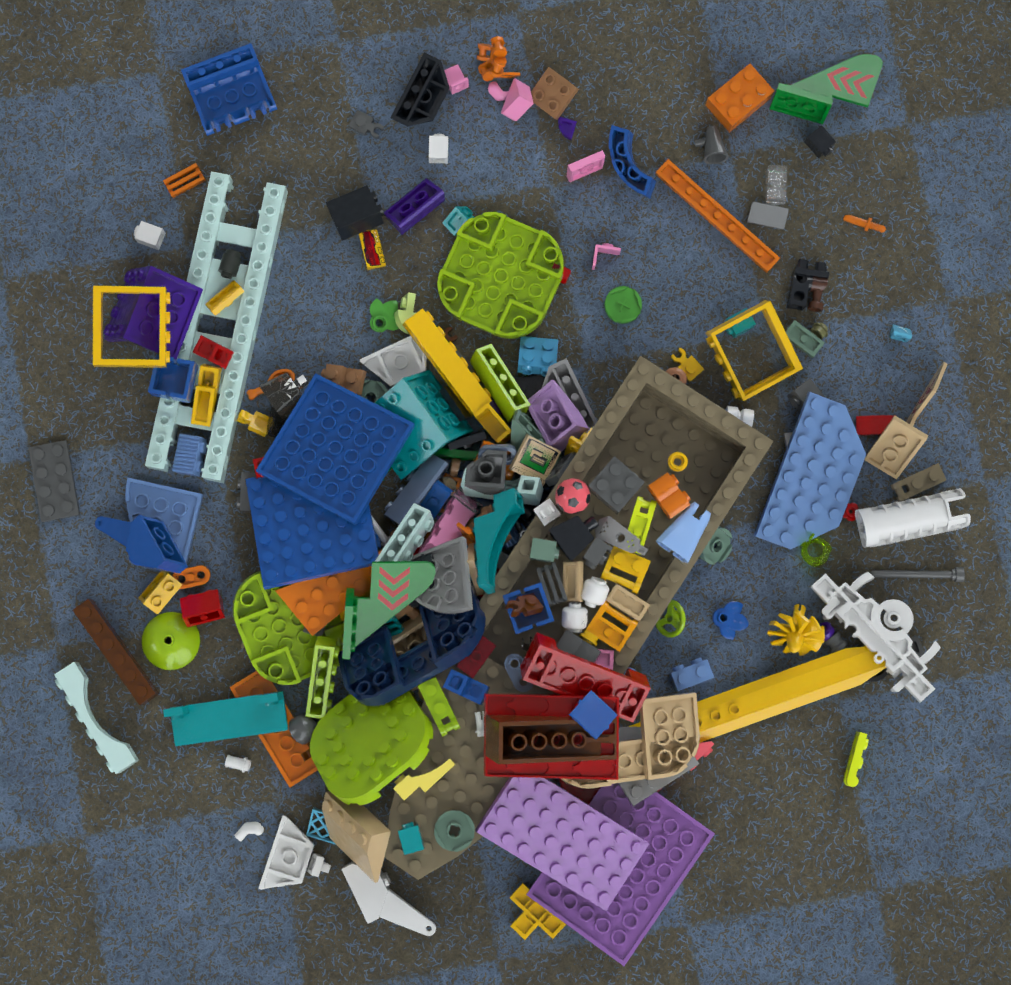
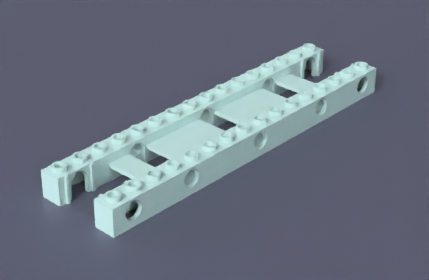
(244, 310)

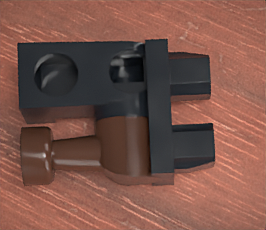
(807, 280)

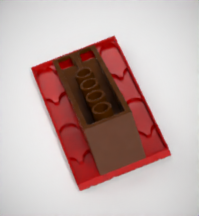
(541, 740)

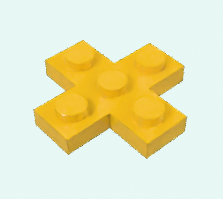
(533, 915)

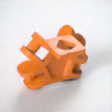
(495, 62)

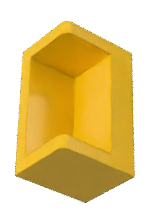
(493, 424)

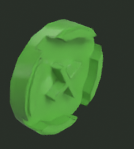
(623, 305)

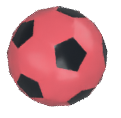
(572, 496)

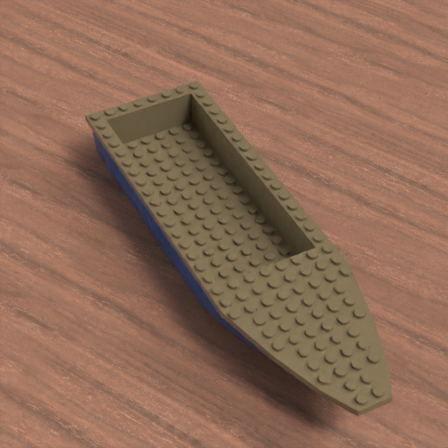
(641, 428)

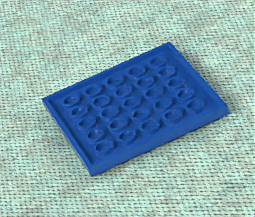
(335, 448)
(302, 539)

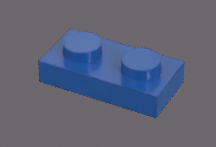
(436, 498)

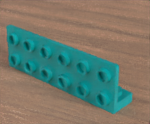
(228, 718)

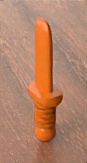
(864, 223)

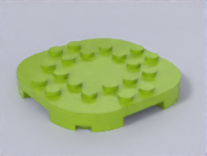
(500, 275)
(275, 635)
(369, 746)

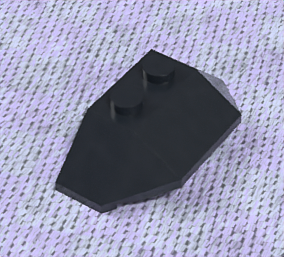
(423, 93)

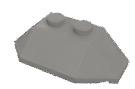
(566, 379)

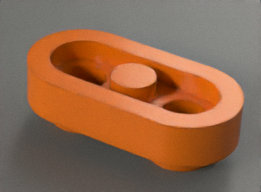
(191, 576)

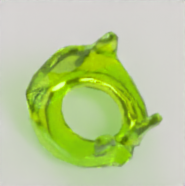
(818, 561)

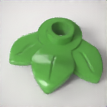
(385, 313)

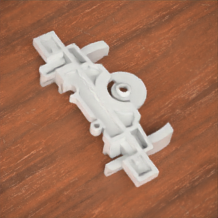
(891, 646)

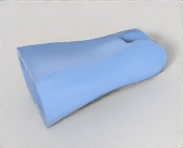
(684, 533)

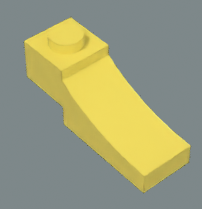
(408, 784)

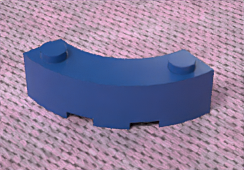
(622, 159)

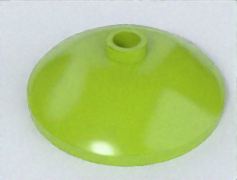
(182, 648)

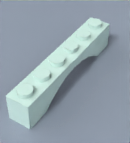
(75, 683)

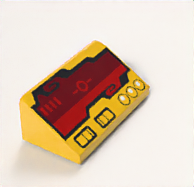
(372, 249)

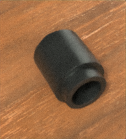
(230, 264)

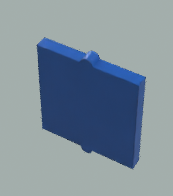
(593, 714)

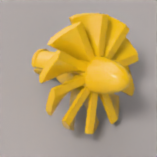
(800, 633)

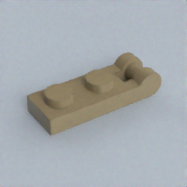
(919, 482)

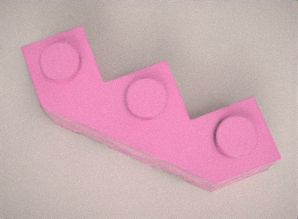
(445, 527)

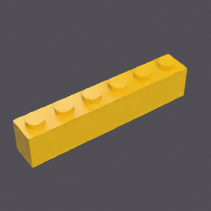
(447, 362)

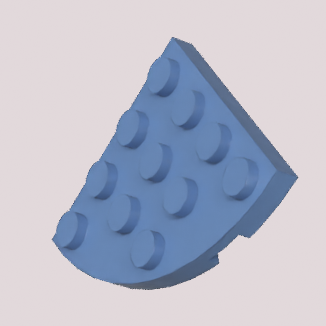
(173, 506)

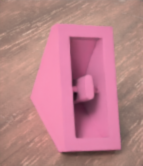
(517, 100)

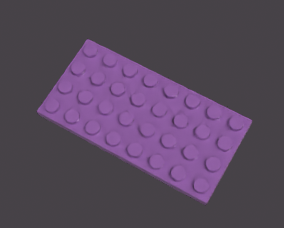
(563, 837)

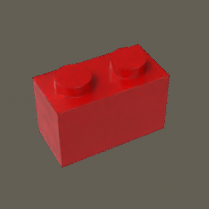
(202, 608)

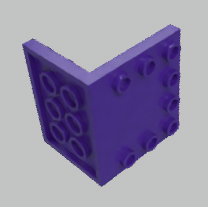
(138, 315)

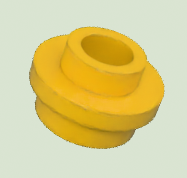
(677, 455)
(589, 638)

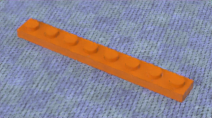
(717, 216)

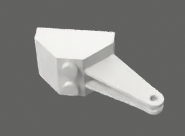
(380, 901)

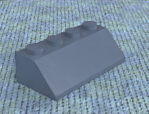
(416, 489)

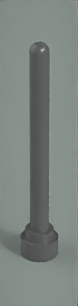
(956, 574)

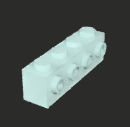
(408, 535)

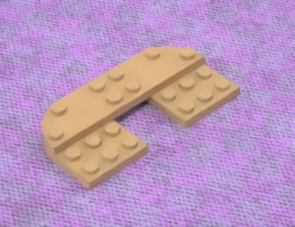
(666, 745)

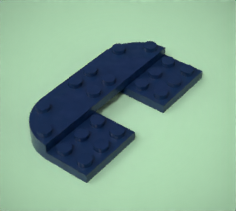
(379, 676)

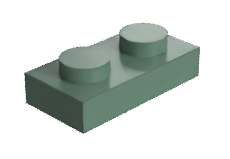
(804, 339)

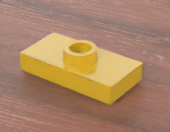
(224, 297)

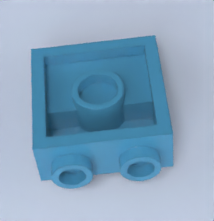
(536, 355)

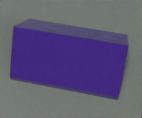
(415, 205)

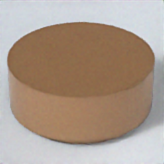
(454, 467)

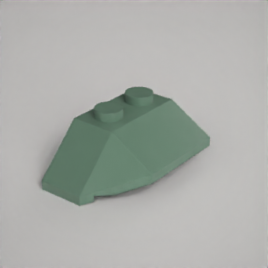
(522, 425)

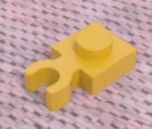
(688, 365)

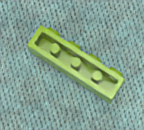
(499, 381)
(321, 677)

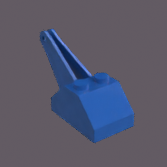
(145, 542)

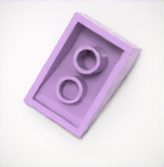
(556, 416)

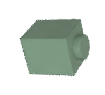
(544, 550)

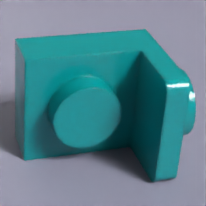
(457, 218)

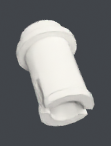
(479, 724)
(238, 763)

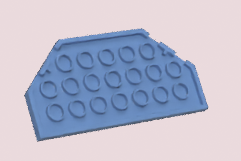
(813, 475)

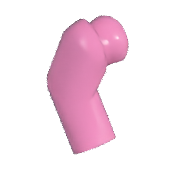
(496, 92)

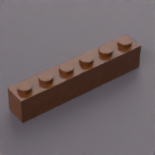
(115, 652)

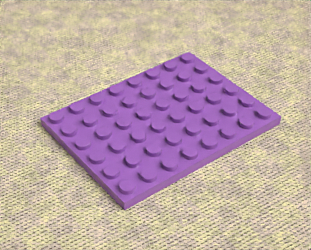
(673, 849)

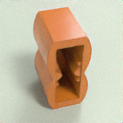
(669, 495)

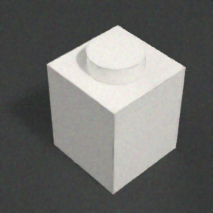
(438, 148)
(149, 235)

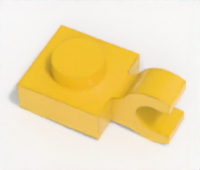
(257, 422)

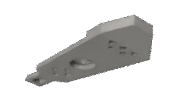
(614, 531)

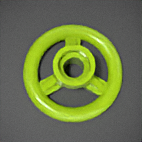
(674, 617)

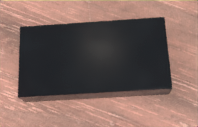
(454, 403)

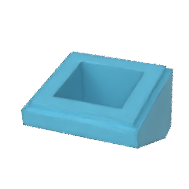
(900, 333)

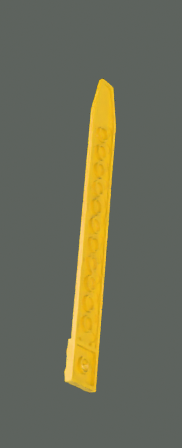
(785, 691)

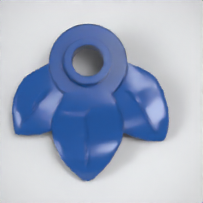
(733, 619)

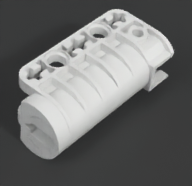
(910, 519)

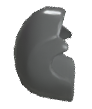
(302, 728)

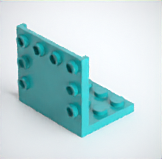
(435, 423)

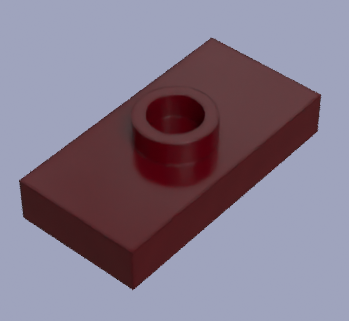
(472, 663)

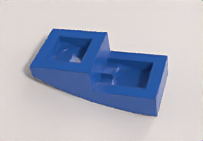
(466, 687)

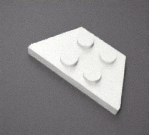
(397, 361)
(287, 857)

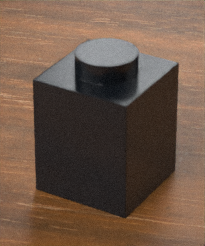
(820, 142)

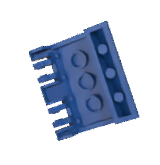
(228, 88)

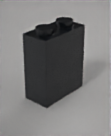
(355, 212)

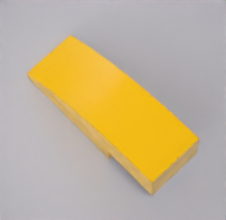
(206, 395)

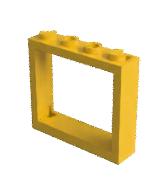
(164, 337)
(782, 340)

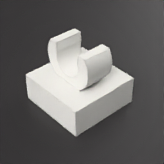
(547, 512)
(316, 865)

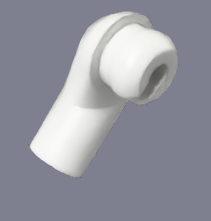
(249, 828)

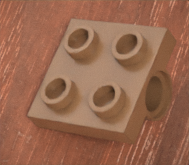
(553, 93)

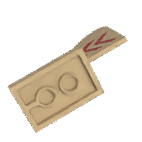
(900, 439)

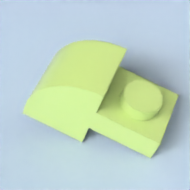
(407, 304)

